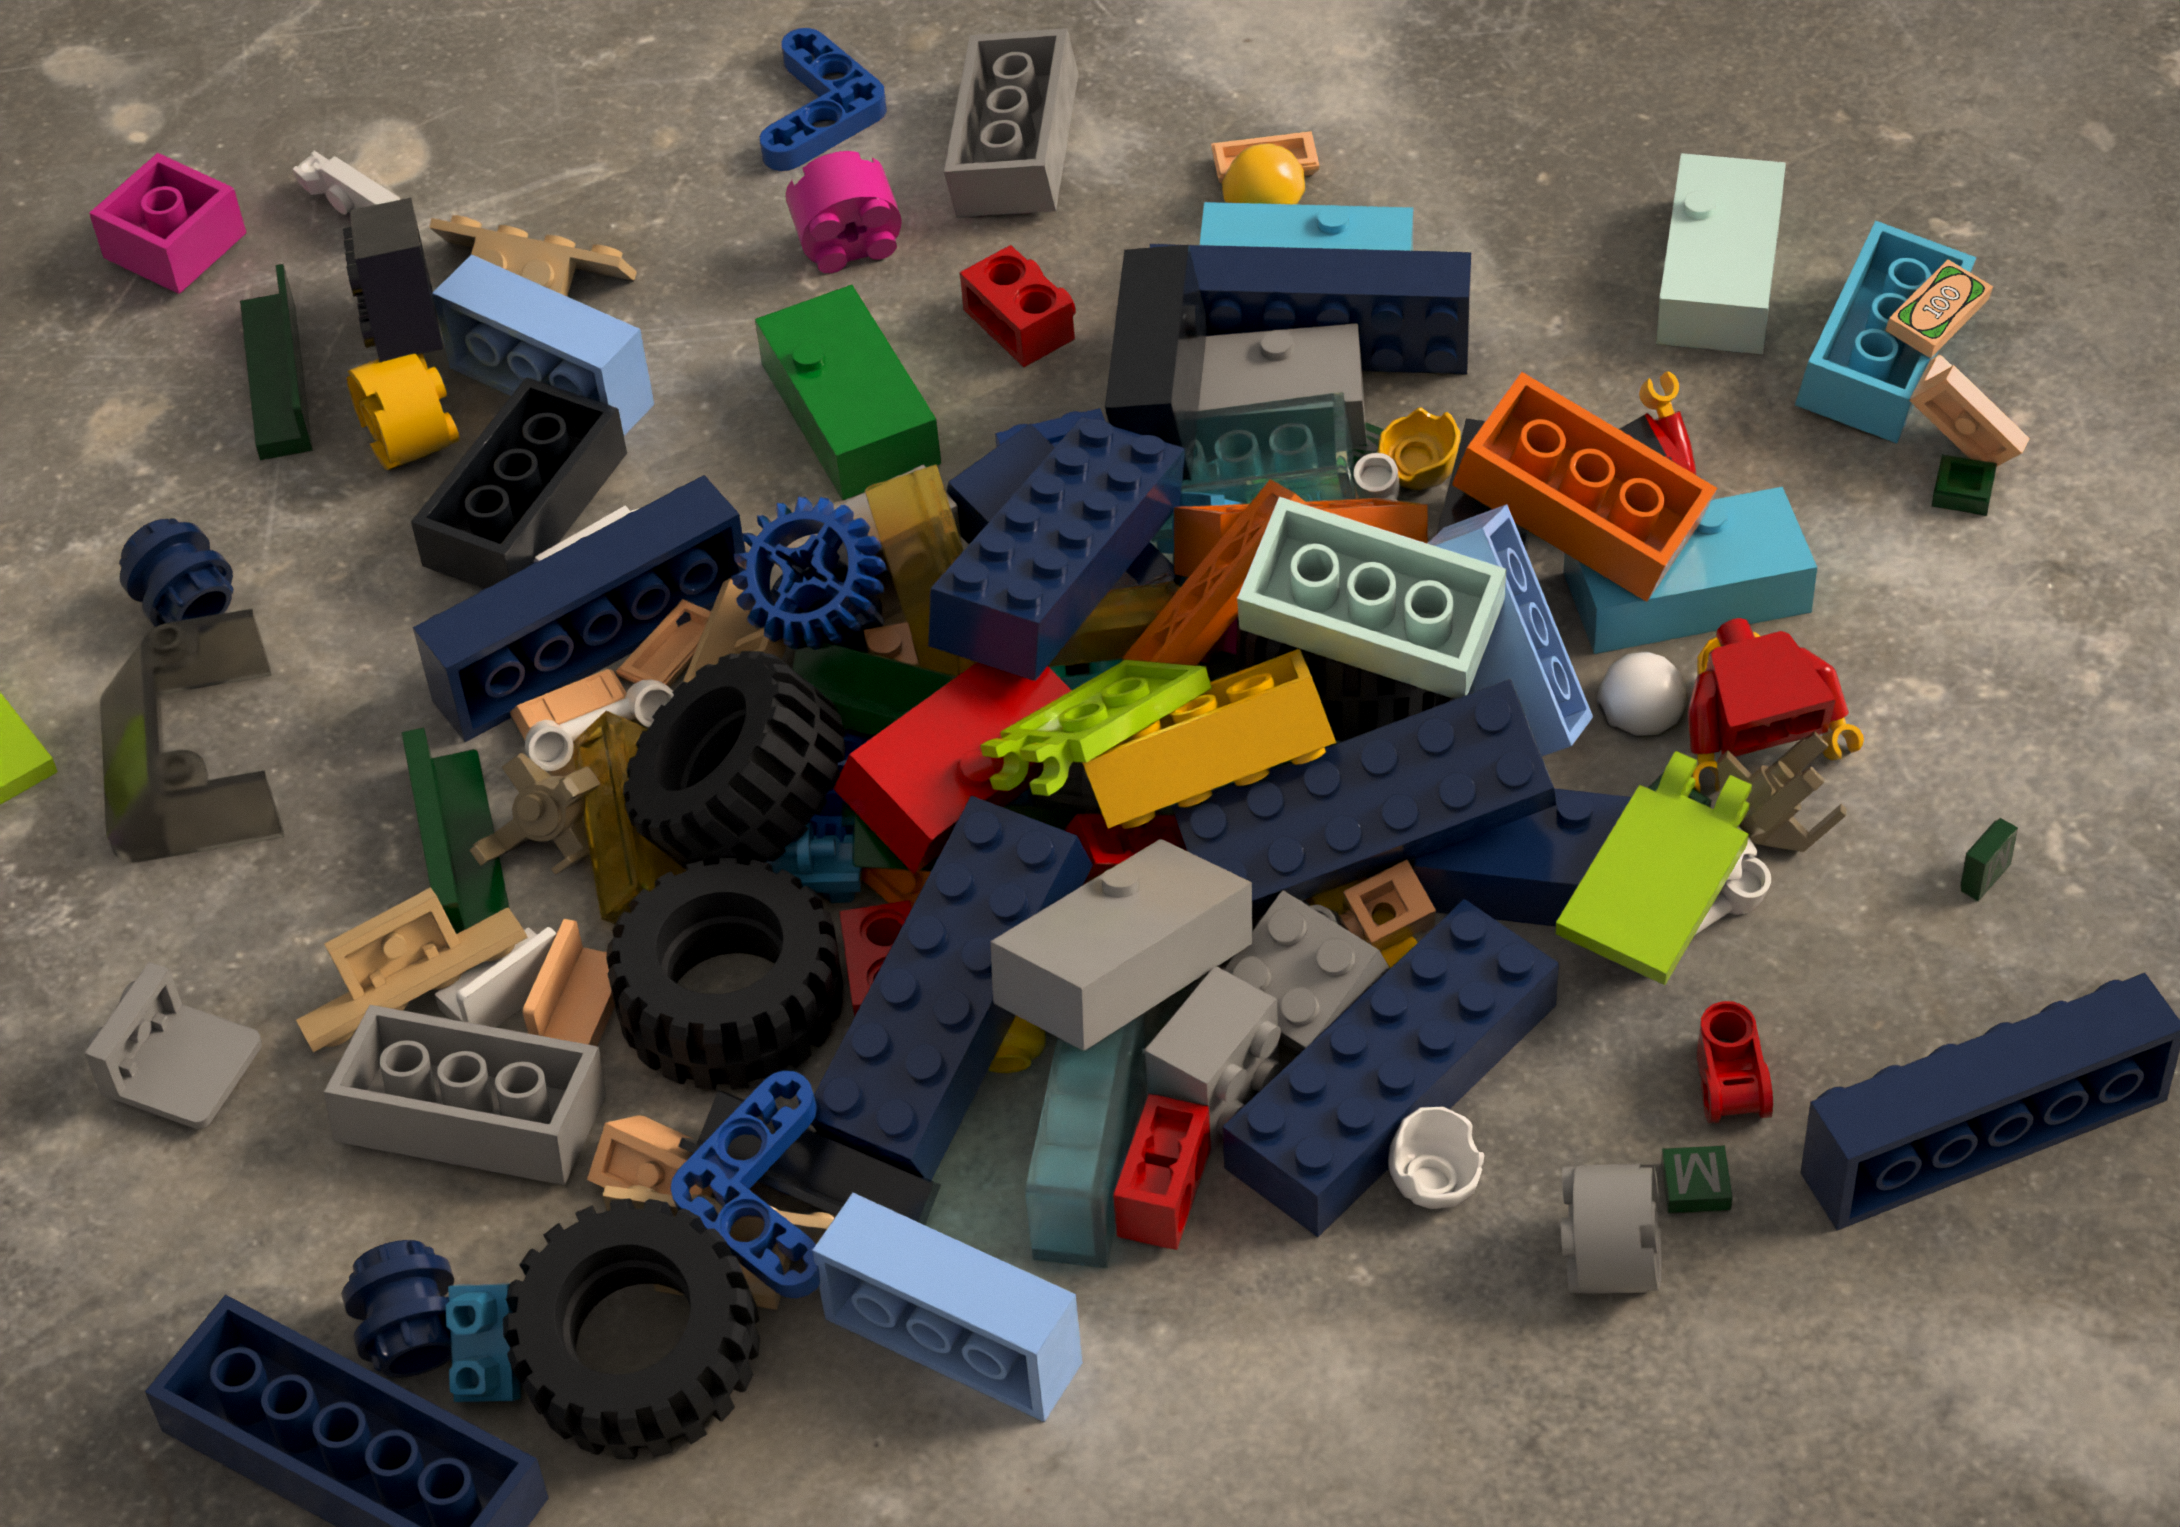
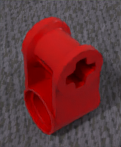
(1732, 1073)

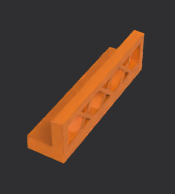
(1209, 597)

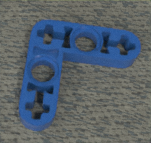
(850, 101)
(733, 1178)

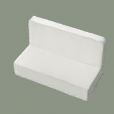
(498, 987)

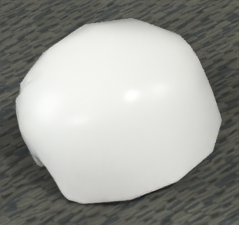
(1643, 694)
(1435, 1158)

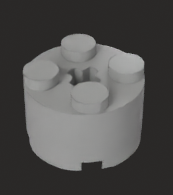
(1611, 1229)

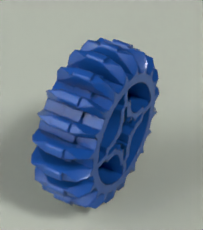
(799, 593)

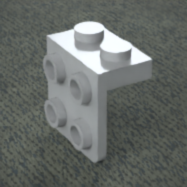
(169, 1054)

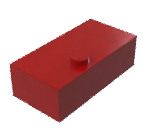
(930, 762)

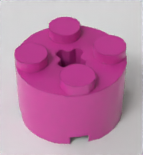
(844, 210)

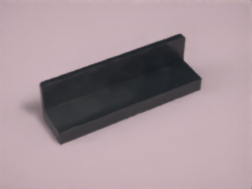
(826, 1169)

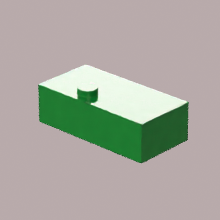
(847, 391)

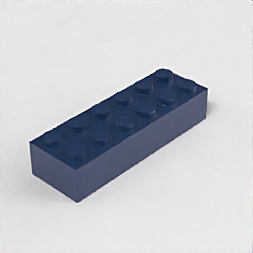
(1406, 302)
(1056, 548)
(578, 607)
(1375, 799)
(931, 1011)
(1404, 1045)
(1990, 1100)
(335, 1432)

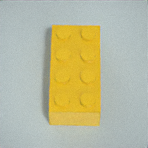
(1215, 739)

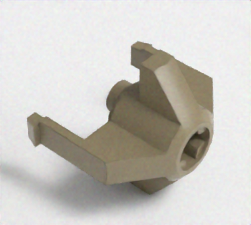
(1778, 796)
(543, 811)

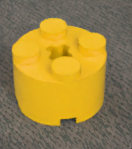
(401, 408)

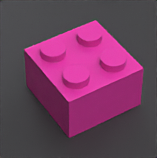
(168, 223)

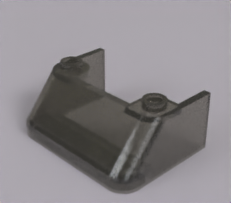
(164, 800)

